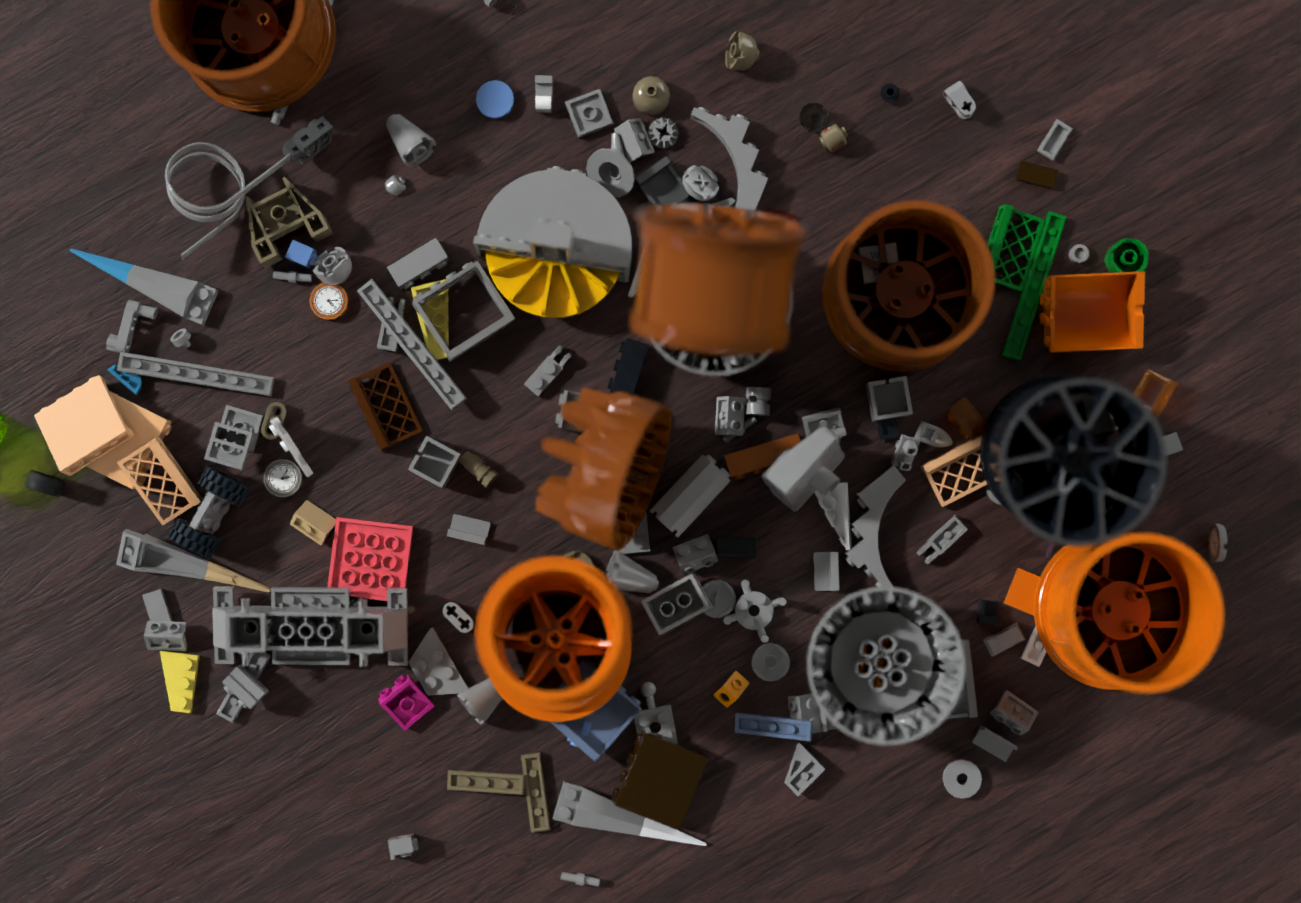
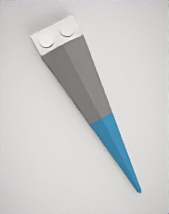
(178, 294)

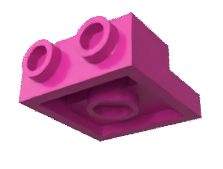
(405, 701)

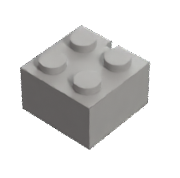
(890, 399)
(436, 463)

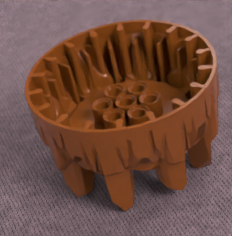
(613, 467)

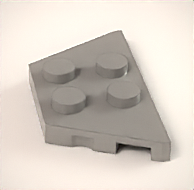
(435, 667)

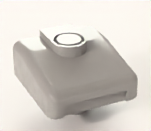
(806, 469)

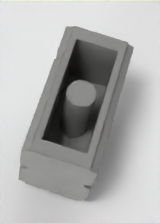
(245, 687)

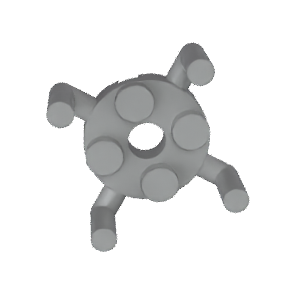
(754, 622)

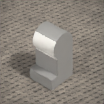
(543, 93)

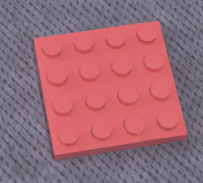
(369, 557)

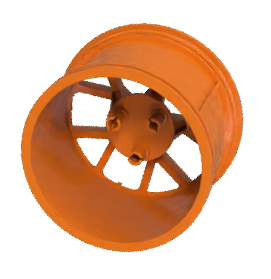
(1124, 612)

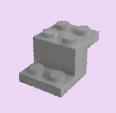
(234, 437)

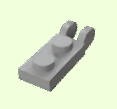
(386, 340)
(546, 372)
(943, 538)

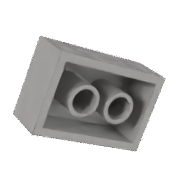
(677, 604)

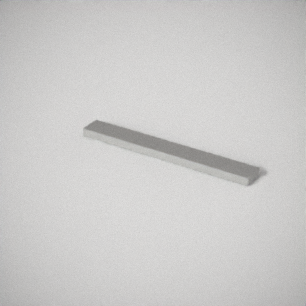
(412, 344)
(195, 374)

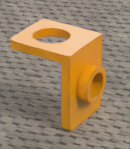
(732, 688)

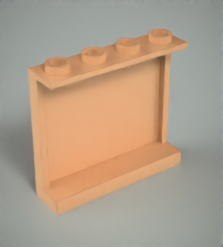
(83, 426)
(145, 427)

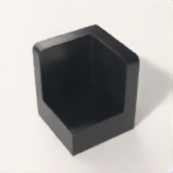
(987, 612)

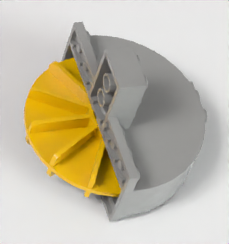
(555, 242)

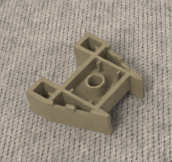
(279, 216)

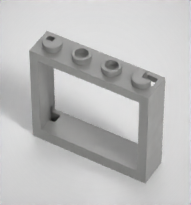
(452, 279)

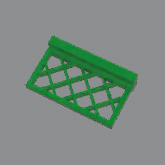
(997, 239)

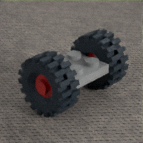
(198, 534)

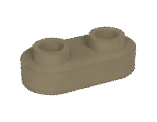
(269, 416)

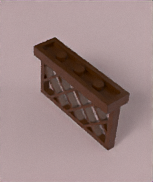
(368, 408)

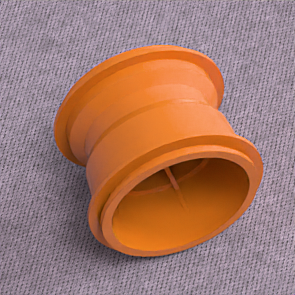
(527, 585)

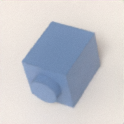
(301, 254)

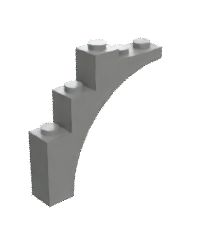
(743, 155)
(874, 498)

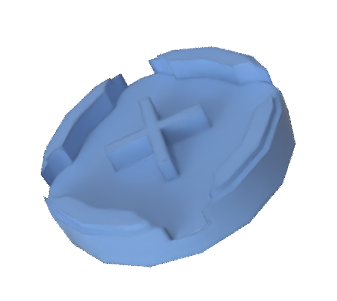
(495, 99)

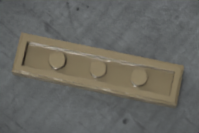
(486, 782)
(535, 792)

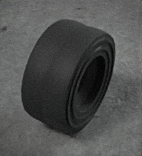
(44, 483)

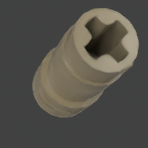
(476, 467)

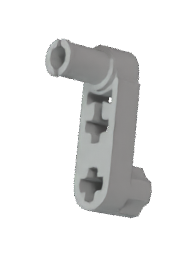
(132, 311)

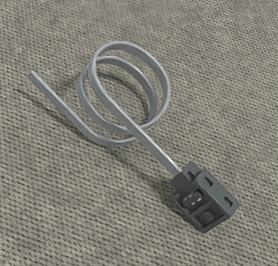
(301, 148)

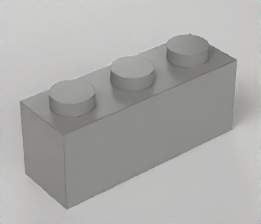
(418, 264)

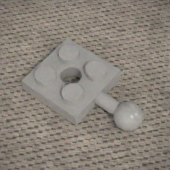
(661, 715)

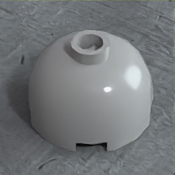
(333, 267)

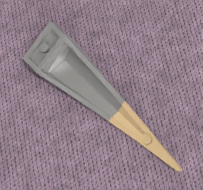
(153, 555)

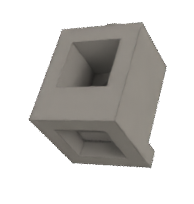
(402, 845)

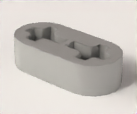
(455, 620)

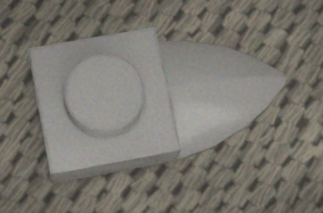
(933, 435)

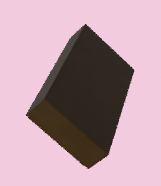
(1037, 175)

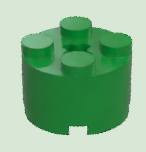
(1128, 247)

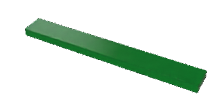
(1034, 286)

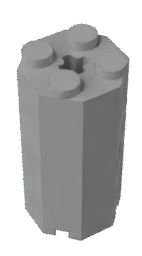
(691, 494)

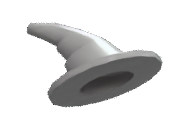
(611, 168)

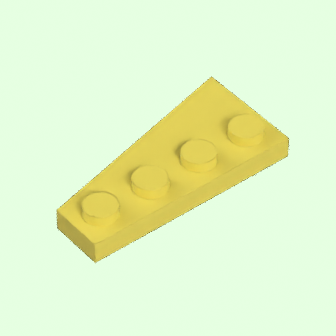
(438, 314)

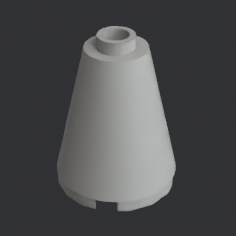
(410, 141)
(629, 575)
(480, 700)

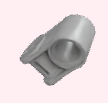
(958, 97)

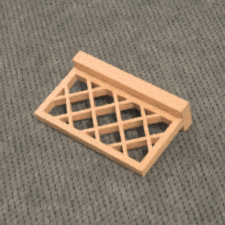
(946, 460)
(174, 471)

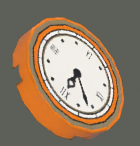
(329, 301)

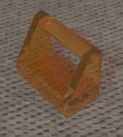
(1163, 396)

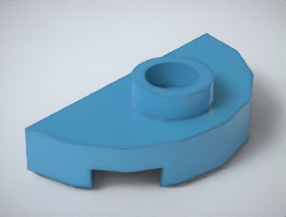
(130, 380)

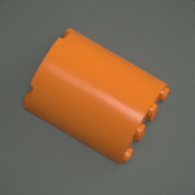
(1093, 311)

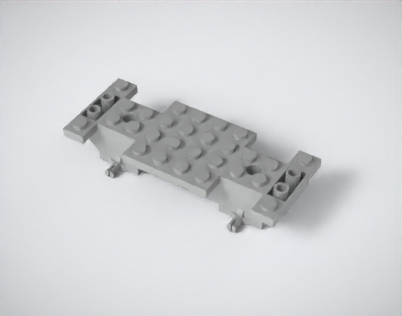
(310, 627)

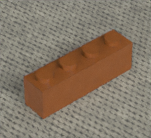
(758, 457)

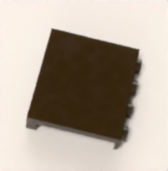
(659, 780)

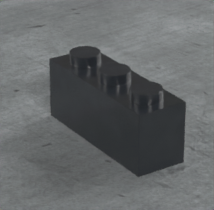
(628, 367)

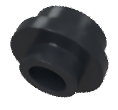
(887, 98)

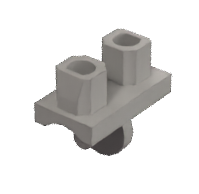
(905, 452)

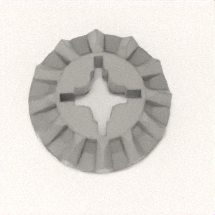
(666, 141)

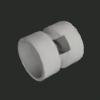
(758, 401)

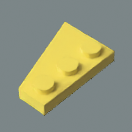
(180, 679)

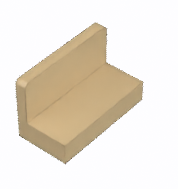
(313, 522)

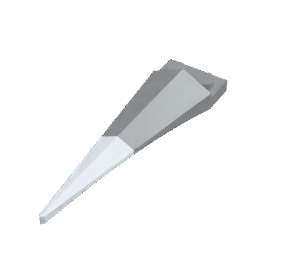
(591, 810)

